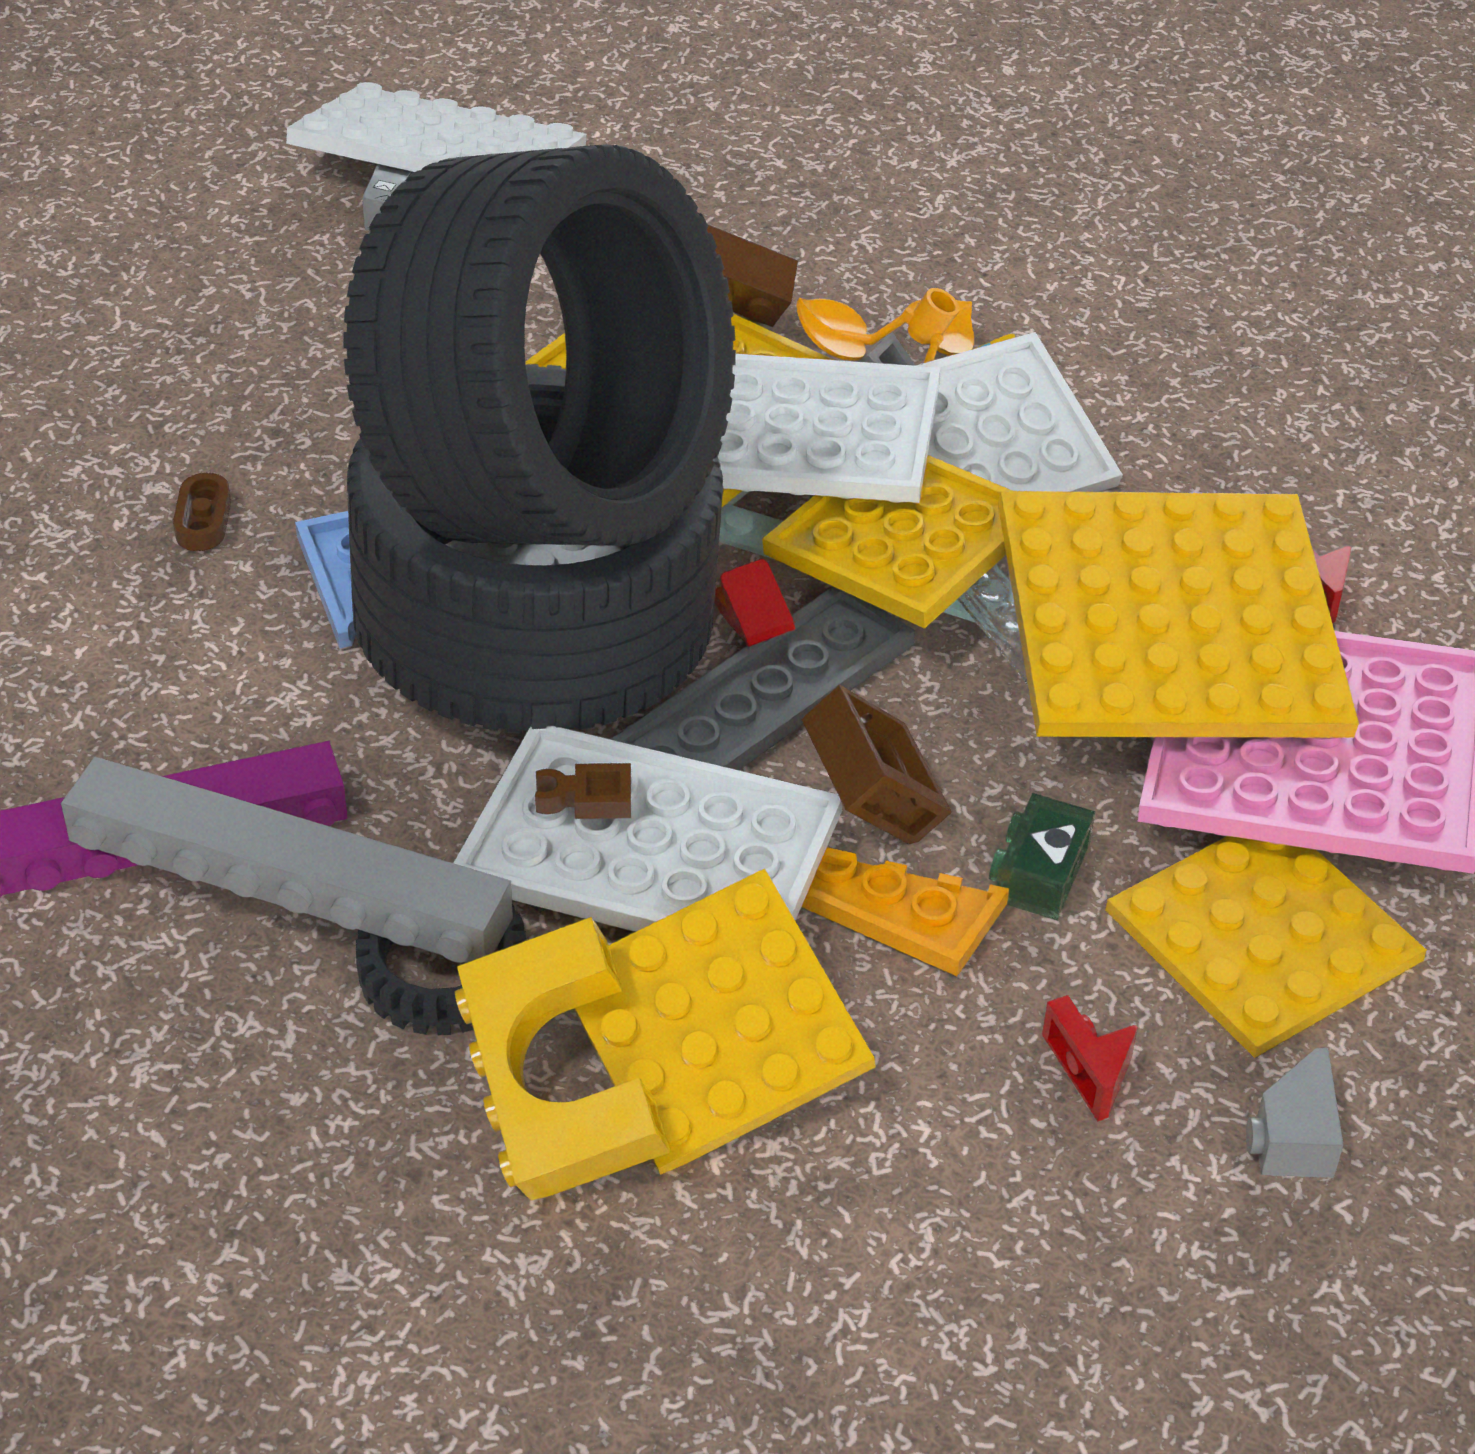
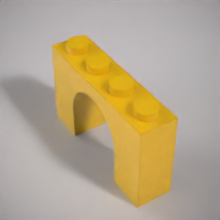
(507, 1003)

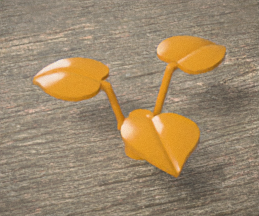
(932, 321)

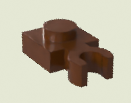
(594, 791)

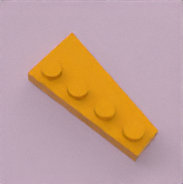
(905, 911)

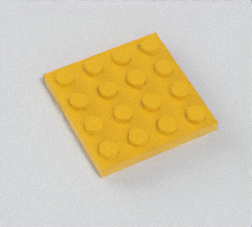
(901, 553)
(1264, 936)
(724, 1019)

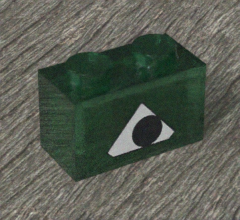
(1043, 854)

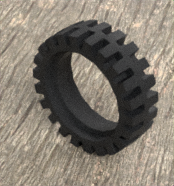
(411, 1002)

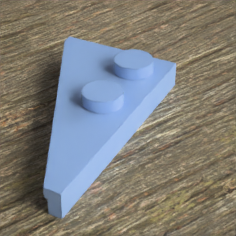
(327, 554)

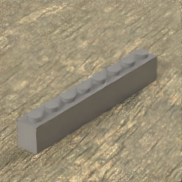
(288, 861)

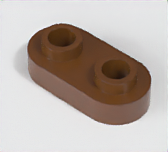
(197, 520)

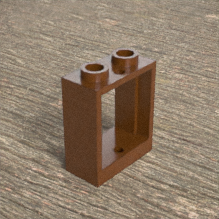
(875, 766)

